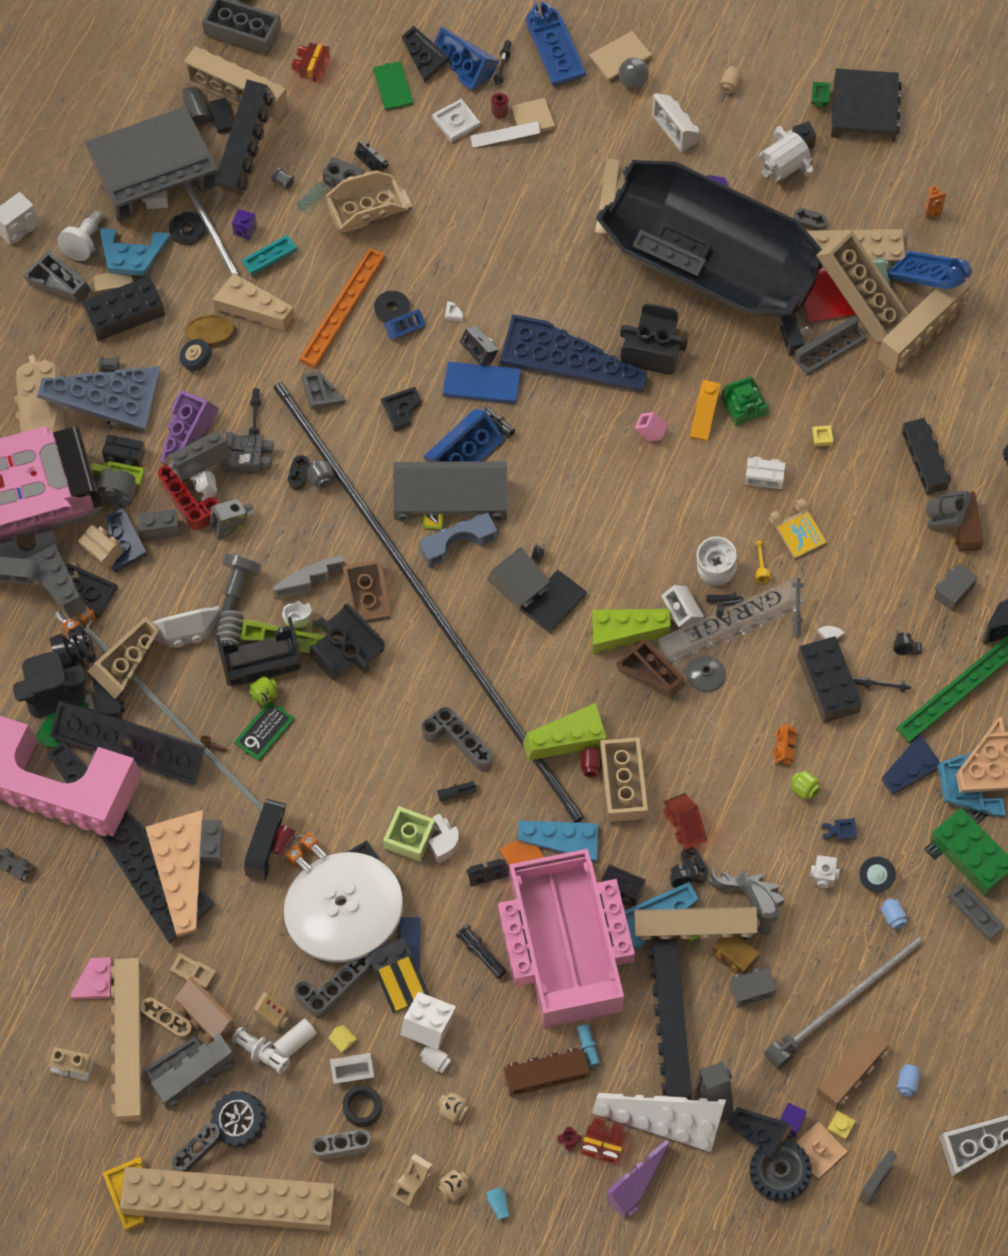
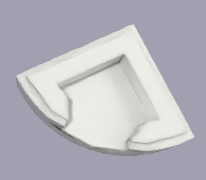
(453, 313)
(830, 631)

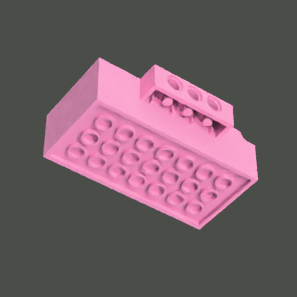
(566, 937)

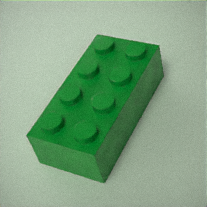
(972, 851)

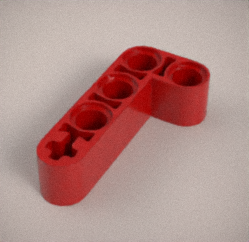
(184, 496)

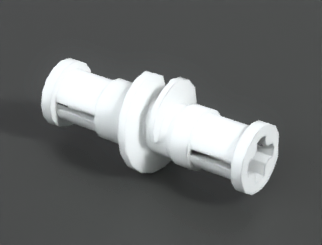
(260, 1050)

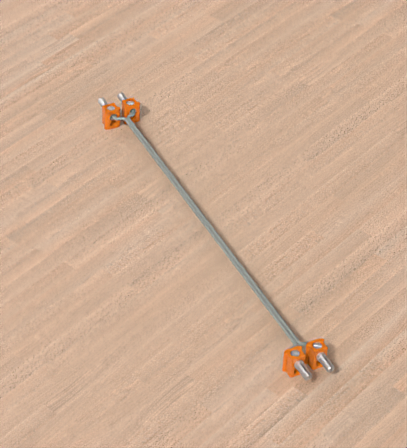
(293, 855)

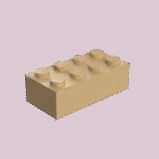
(623, 779)

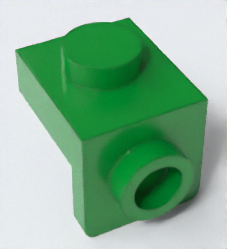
(820, 94)

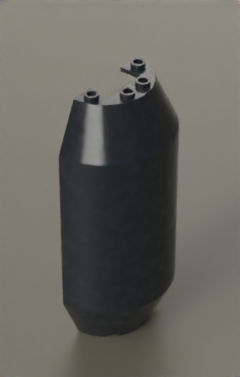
(757, 256)

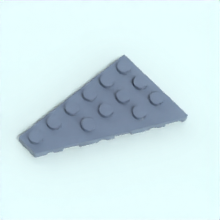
(113, 396)

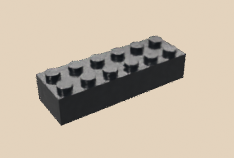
(245, 137)

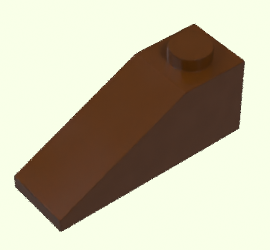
(969, 534)

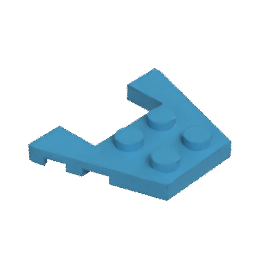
(131, 258)
(967, 800)

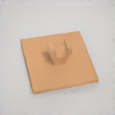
(821, 1149)

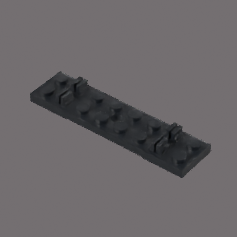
(147, 746)

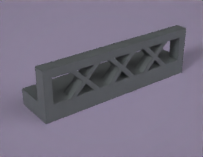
(669, 253)
(828, 339)

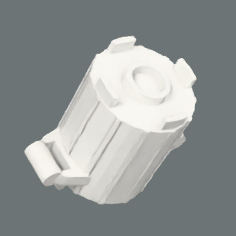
(785, 156)

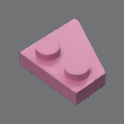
(94, 981)

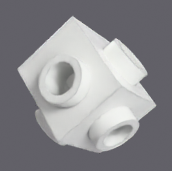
(824, 871)

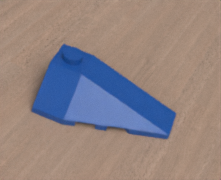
(469, 61)

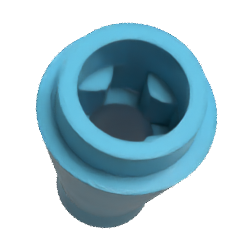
(498, 1202)

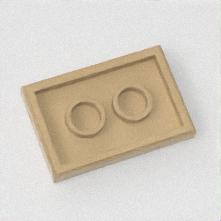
(612, 55)

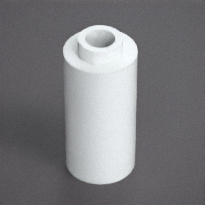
(294, 1039)

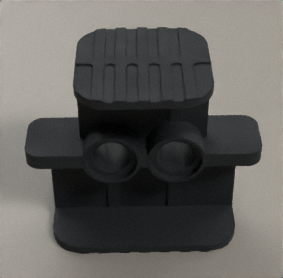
(650, 352)
(355, 635)
(48, 683)

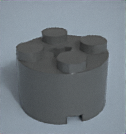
(116, 488)

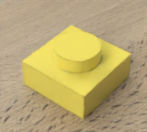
(822, 436)
(841, 1125)

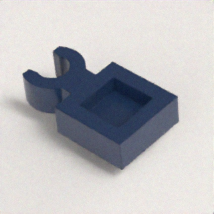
(843, 830)

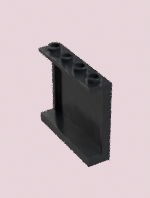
(866, 102)

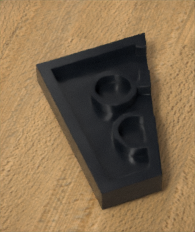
(424, 53)
(760, 1131)

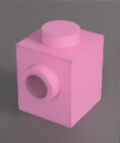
(651, 426)

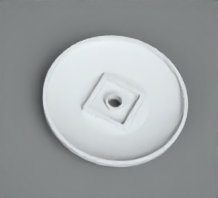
(348, 930)

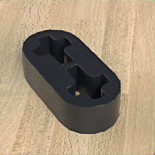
(294, 471)
(698, 861)

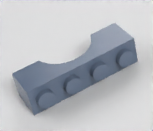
(479, 530)

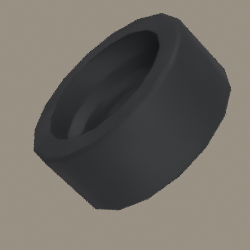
(362, 1090)

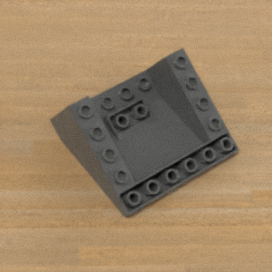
(151, 160)

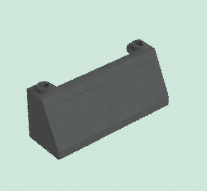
(450, 488)

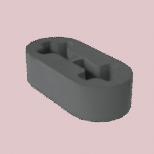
(810, 219)

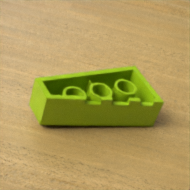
(626, 626)
(566, 734)

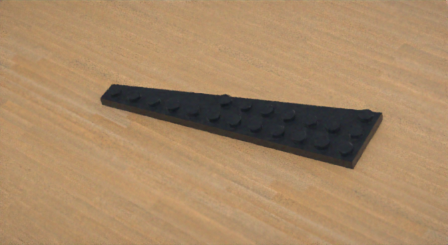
(131, 851)

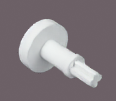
(76, 241)

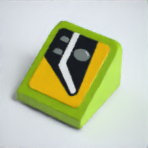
(433, 521)

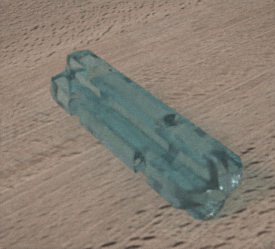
(311, 195)

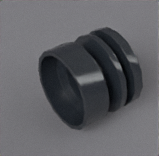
(77, 647)

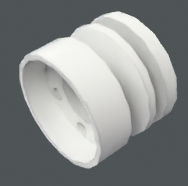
(711, 554)

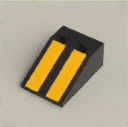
(398, 974)

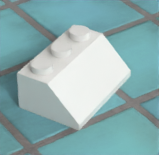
(675, 122)

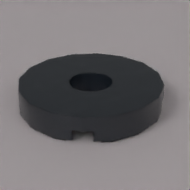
(187, 237)
(389, 298)

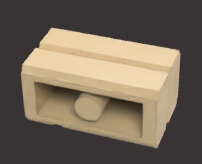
(100, 545)

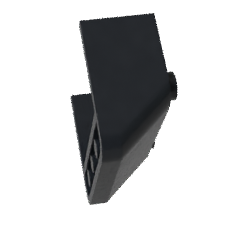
(261, 658)

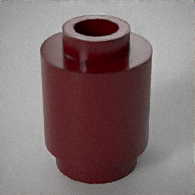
(499, 105)
(590, 762)

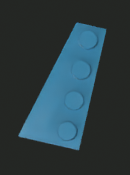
(560, 836)
(678, 898)

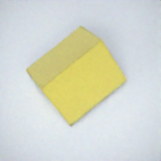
(342, 1038)

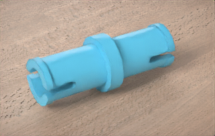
(588, 1045)

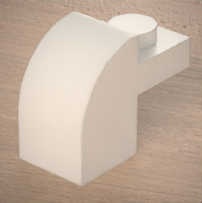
(446, 842)

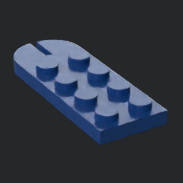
(554, 45)
(931, 270)

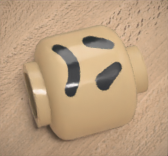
(453, 1107)
(453, 1185)

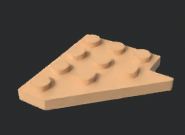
(987, 764)

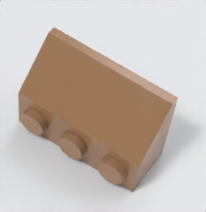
(204, 1011)

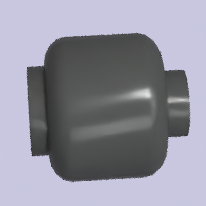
(320, 474)

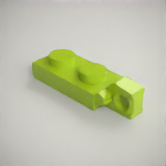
(137, 472)

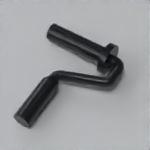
(726, 600)

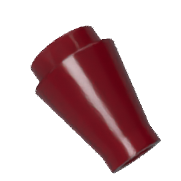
(283, 839)

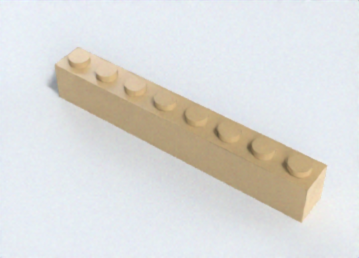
(128, 1040)

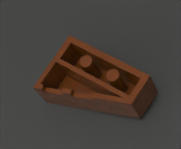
(651, 669)

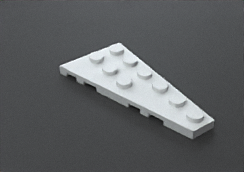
(670, 1117)

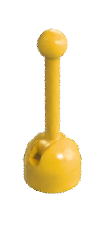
(762, 574)

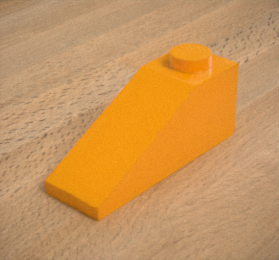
(705, 410)

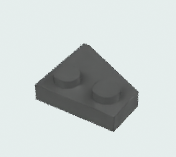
(320, 391)

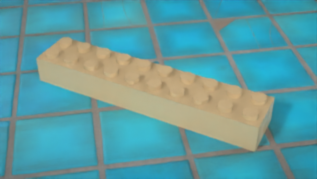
(227, 1199)

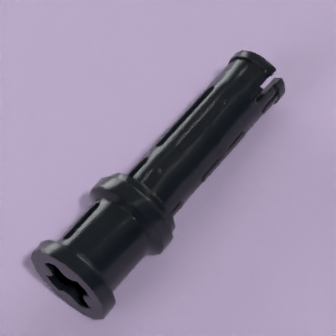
(475, 945)

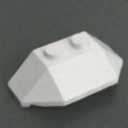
(187, 627)

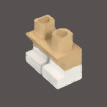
(64, 1061)

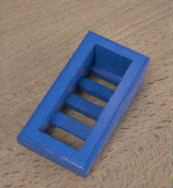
(393, 326)

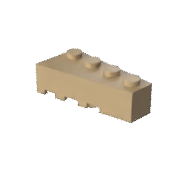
(248, 301)

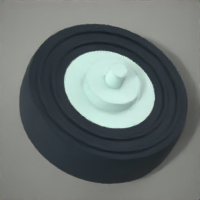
(877, 874)

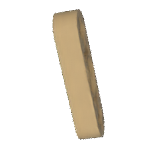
(167, 1026)

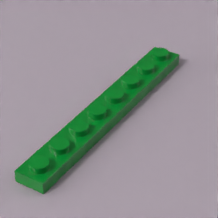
(954, 692)

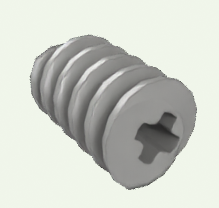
(229, 626)

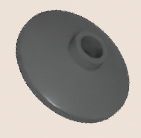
(705, 681)

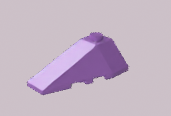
(189, 422)
(630, 1189)

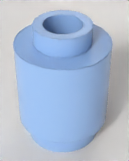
(894, 914)
(908, 1080)

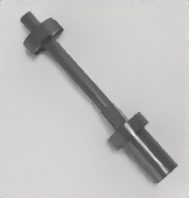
(797, 616)

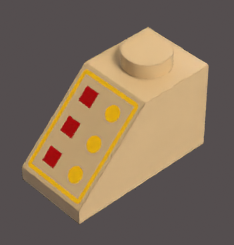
(271, 1013)

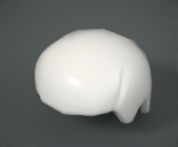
(298, 612)

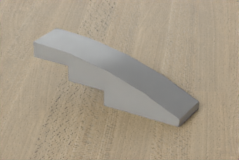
(301, 580)

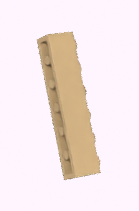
(695, 922)

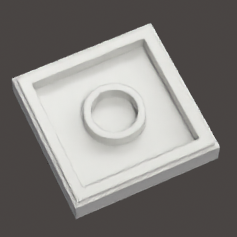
(456, 120)

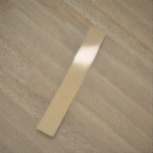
(608, 187)

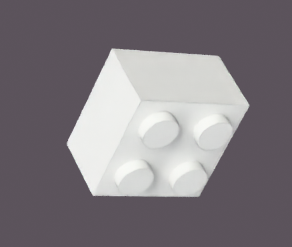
(17, 218)
(428, 1020)

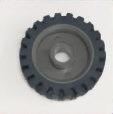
(781, 1186)

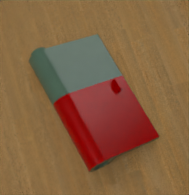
(828, 301)

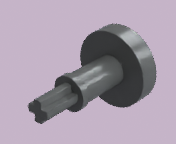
(240, 568)

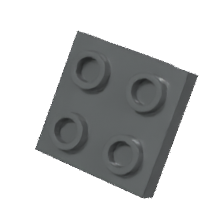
(948, 510)

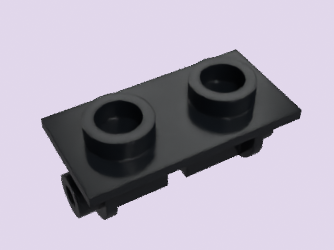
(369, 157)
(495, 870)

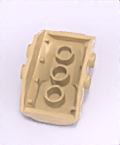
(365, 199)
(32, 410)

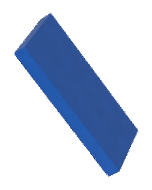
(481, 382)

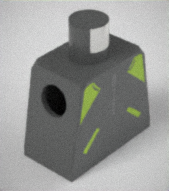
(229, 517)

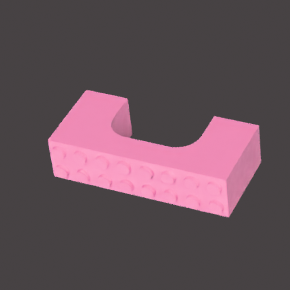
(90, 803)

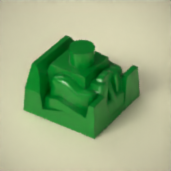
(744, 401)

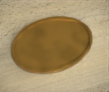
(210, 328)

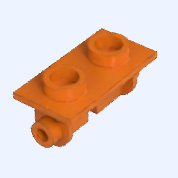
(935, 202)
(785, 736)

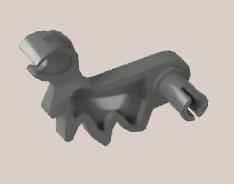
(760, 895)

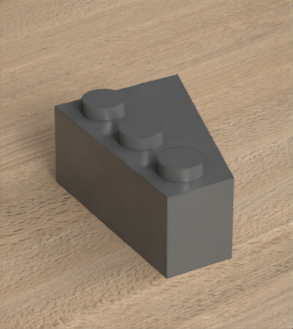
(57, 278)
(714, 1085)

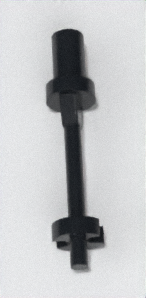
(504, 53)
(255, 402)
(867, 682)

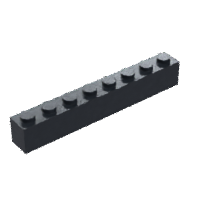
(671, 1018)

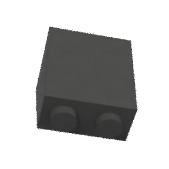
(518, 579)

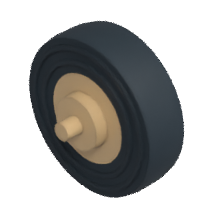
(195, 354)

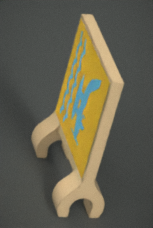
(799, 531)

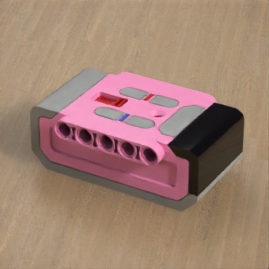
(45, 481)

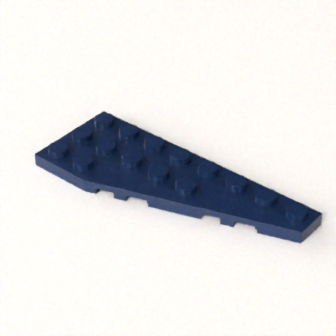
(546, 349)

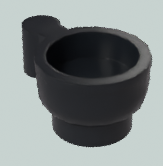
(905, 645)
(681, 875)

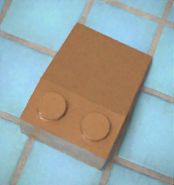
(367, 589)

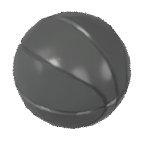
(633, 73)

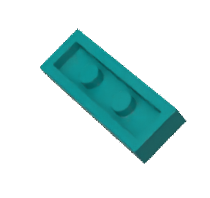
(269, 255)

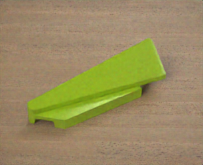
(262, 631)

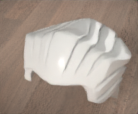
(205, 483)

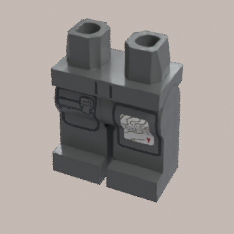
(247, 453)

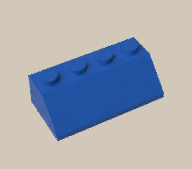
(468, 441)

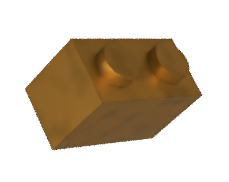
(735, 953)

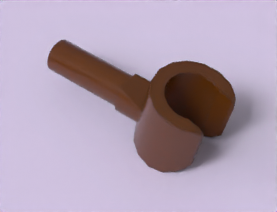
(206, 741)

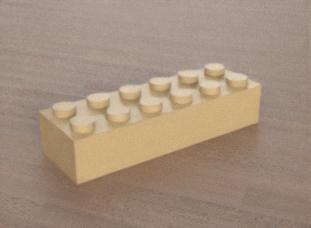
(228, 80)
(862, 285)
(922, 325)

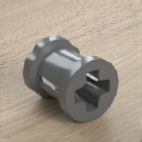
(282, 178)
(108, 364)

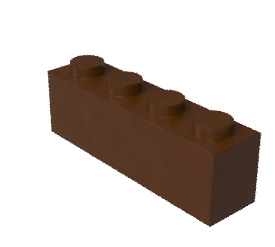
(546, 1072)

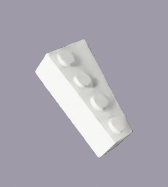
(973, 1143)

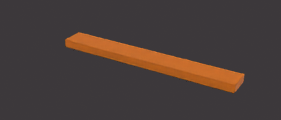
(342, 308)

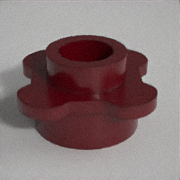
(569, 1132)

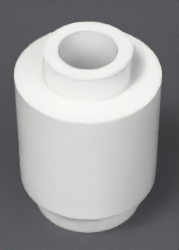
(435, 1059)

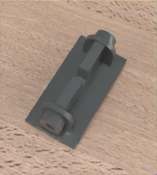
(19, 866)

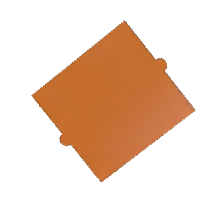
(520, 852)

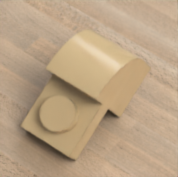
(412, 1180)

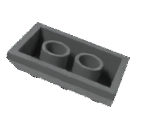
(198, 455)

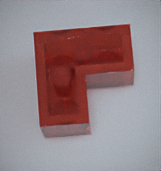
(686, 819)

